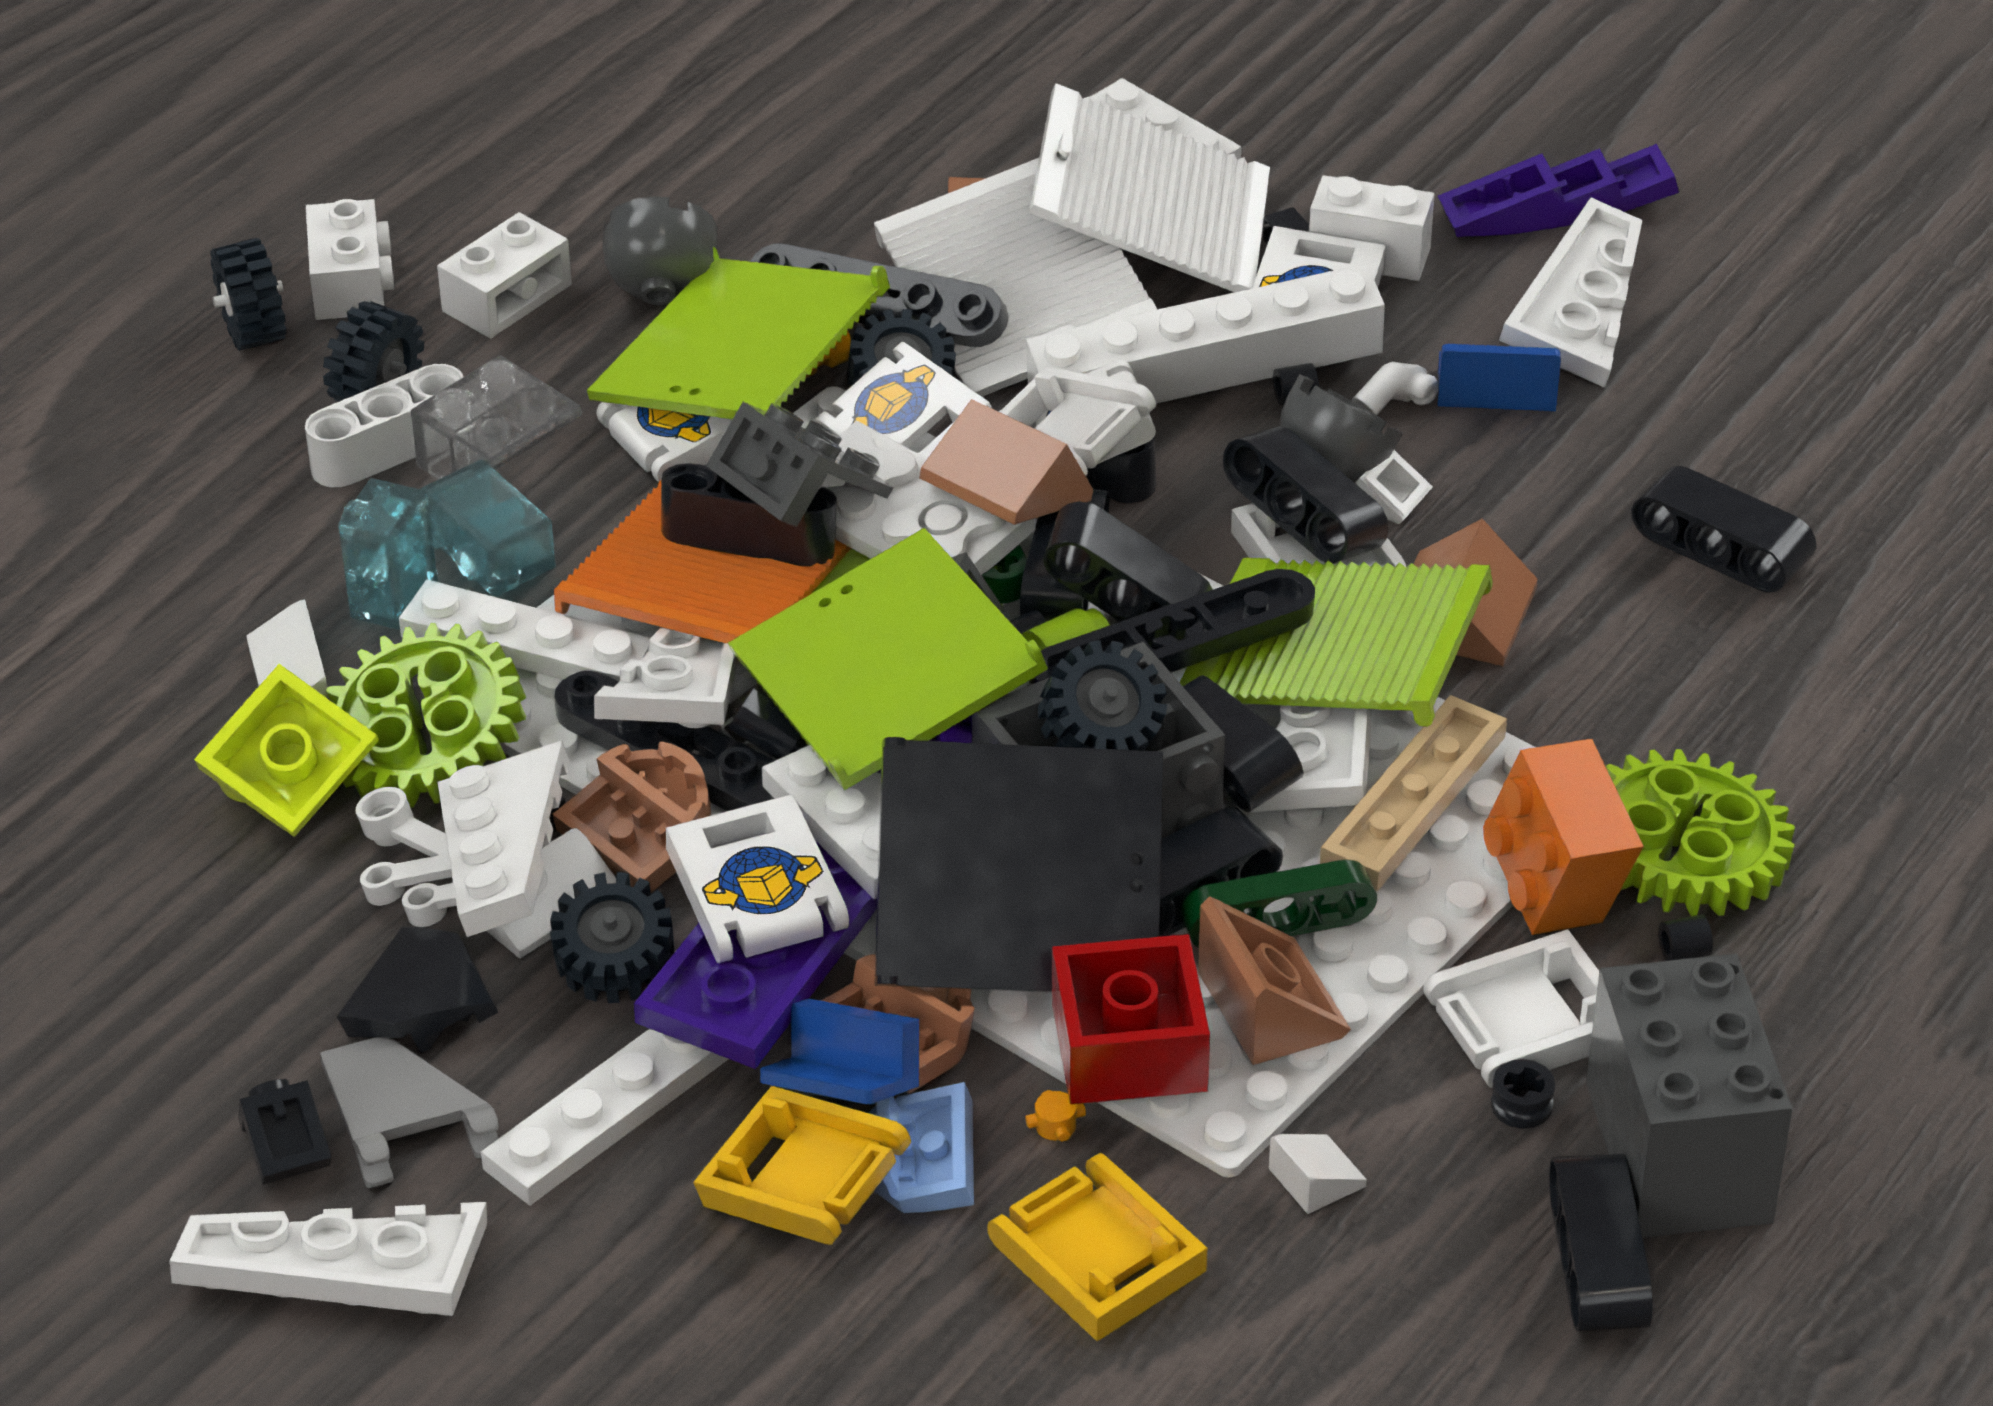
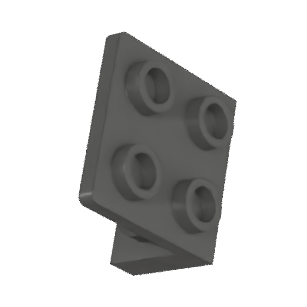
(786, 464)

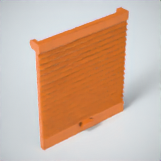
(684, 586)

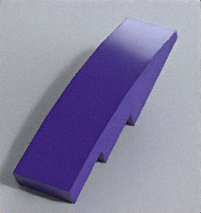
(1542, 198)

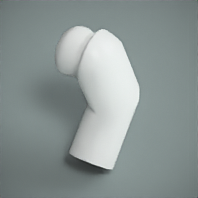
(1397, 382)

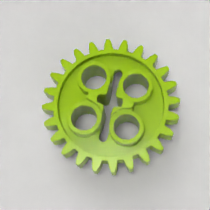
(466, 706)
(1724, 854)

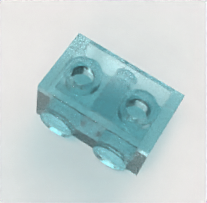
(489, 528)
(386, 550)

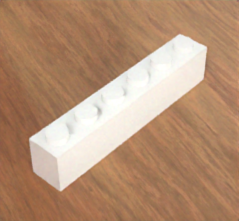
(1228, 336)

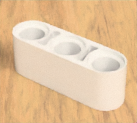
(371, 427)

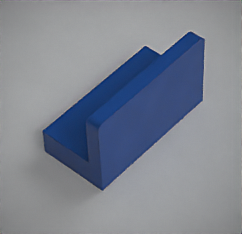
(1498, 377)
(848, 1053)

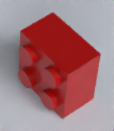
(1130, 1019)

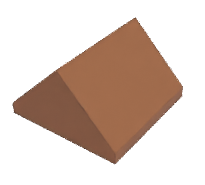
(1005, 466)
(1506, 604)
(1264, 985)

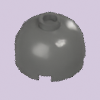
(657, 247)
(1338, 428)

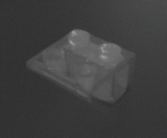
(487, 417)

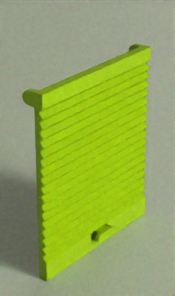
(738, 338)
(1372, 640)
(887, 654)

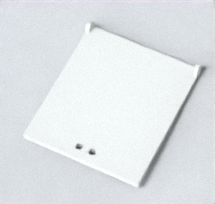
(1150, 191)
(1038, 268)

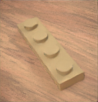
(1416, 789)

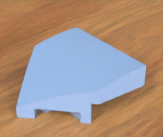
(938, 1164)

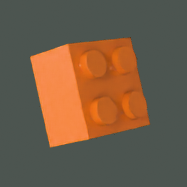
(1561, 836)

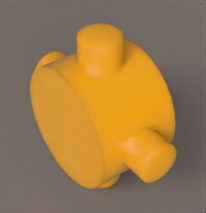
(1055, 1116)

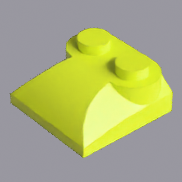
(285, 750)

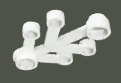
(388, 821)

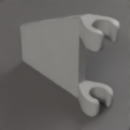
(394, 1094)

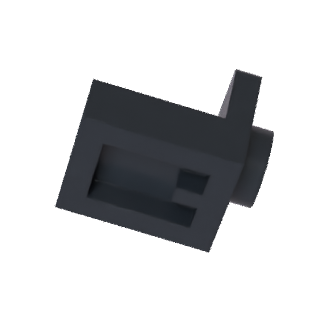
(283, 1130)

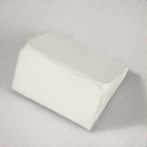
(1395, 487)
(1313, 1169)

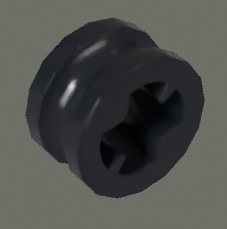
(1507, 1086)

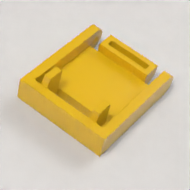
(817, 1175)
(1089, 1241)

